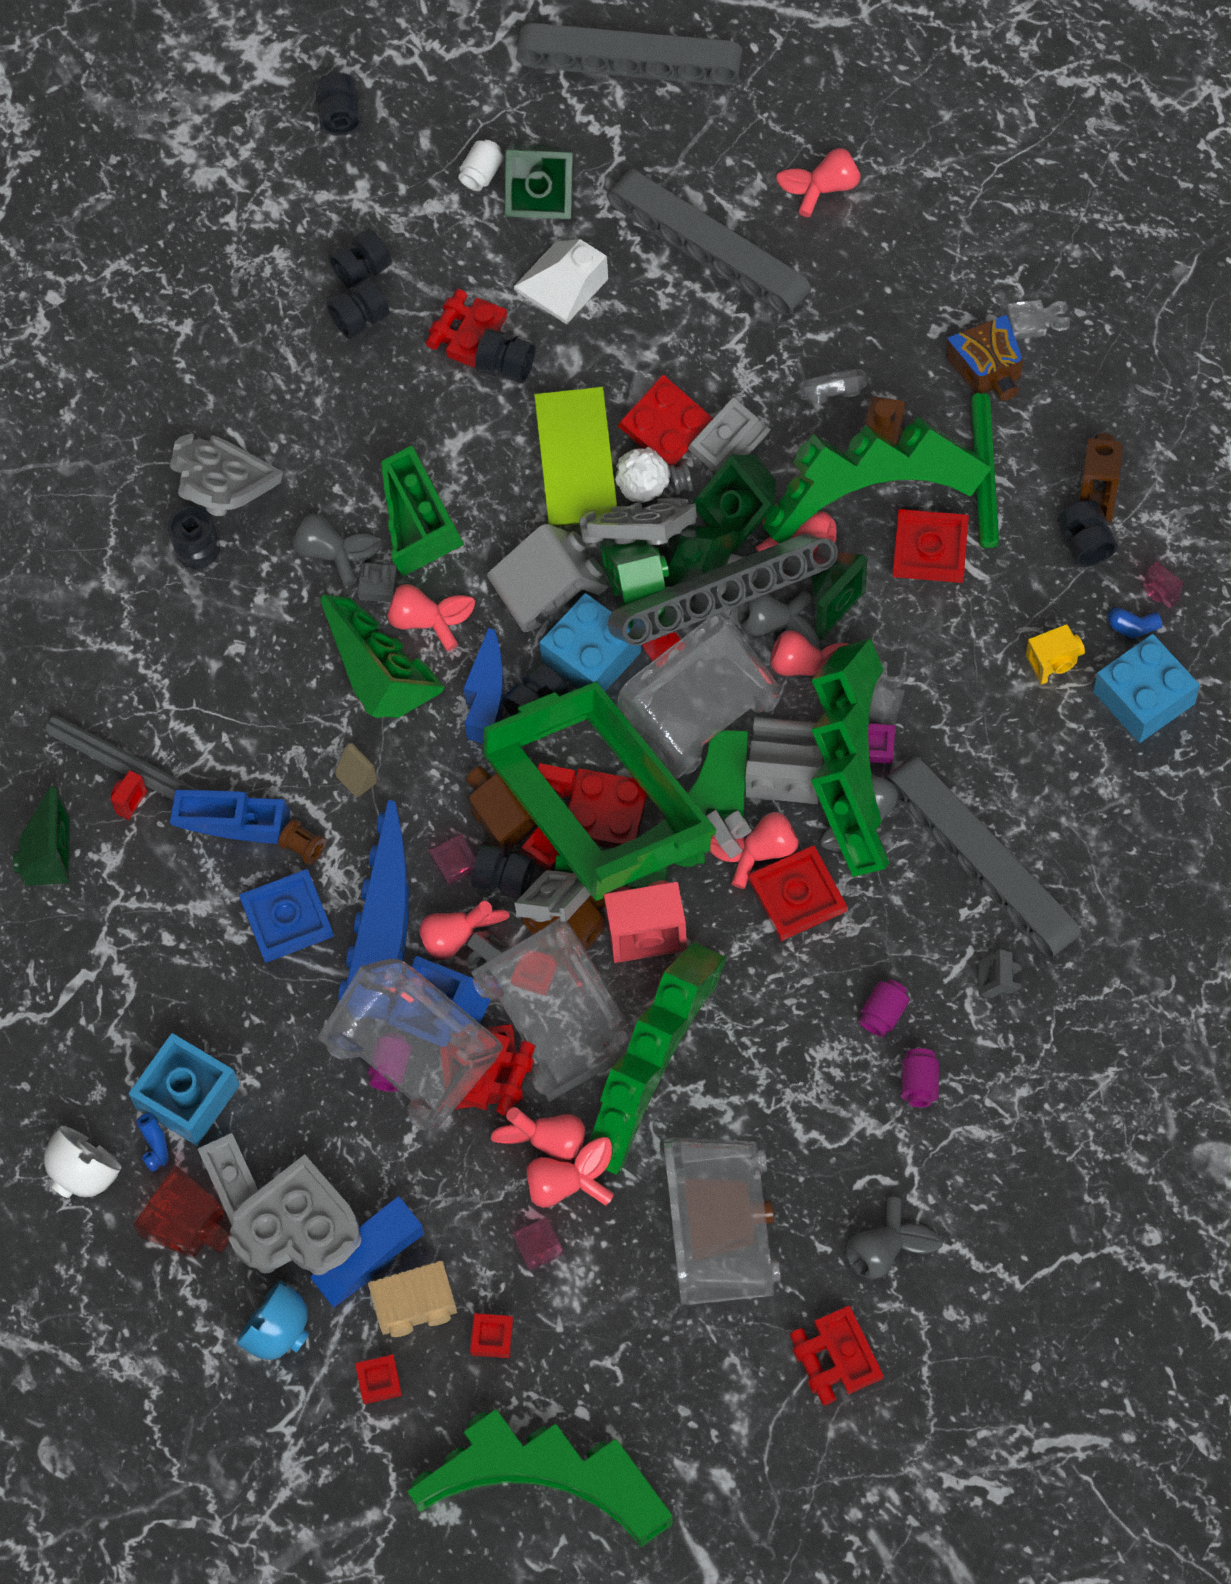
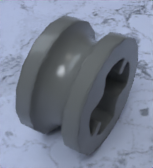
(680, 478)

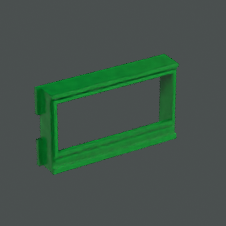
(553, 713)

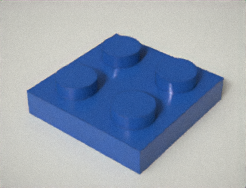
(286, 915)

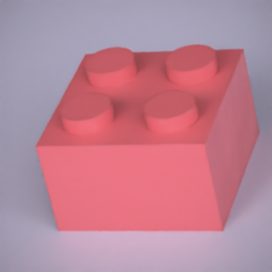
(645, 921)

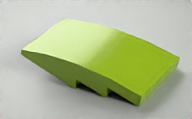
(575, 454)

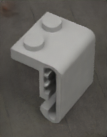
(545, 574)
(783, 761)

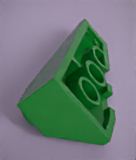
(377, 668)

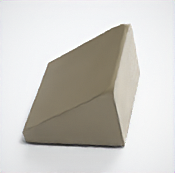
(356, 771)

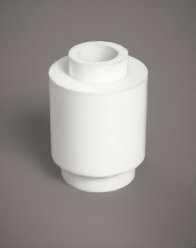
(480, 165)

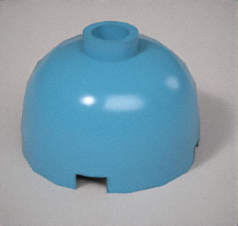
(276, 1324)

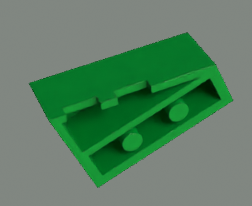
(417, 516)
(634, 570)

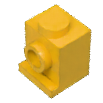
(1054, 652)

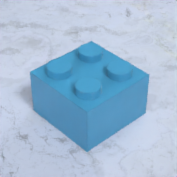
(583, 647)
(1146, 688)
(184, 1089)

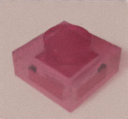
(1163, 585)
(453, 859)
(538, 1244)

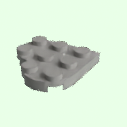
(220, 473)
(633, 522)
(295, 1220)

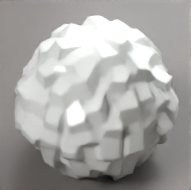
(642, 475)

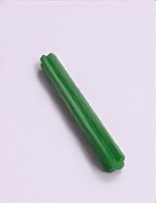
(987, 489)

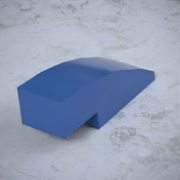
(485, 688)
(230, 815)
(382, 1239)

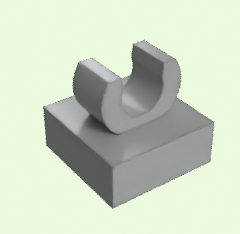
(729, 830)

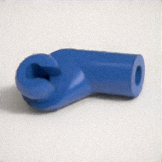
(1132, 625)
(156, 1140)

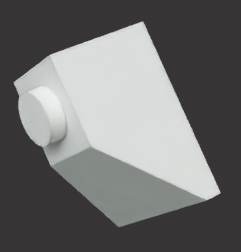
(564, 278)

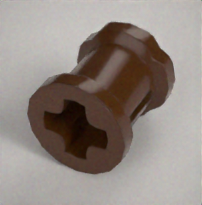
(302, 841)

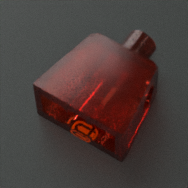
(182, 1217)

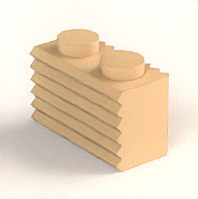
(412, 1299)

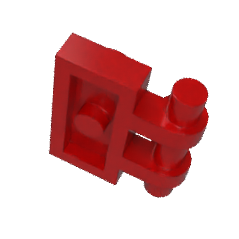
(464, 341)
(508, 1093)
(847, 1350)

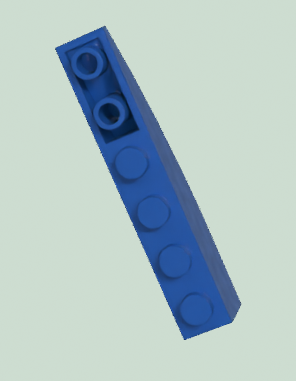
(385, 915)

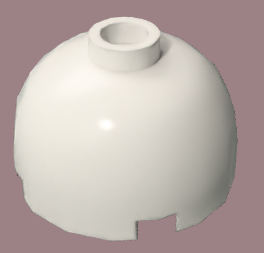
(78, 1165)

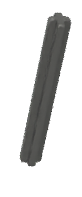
(114, 756)

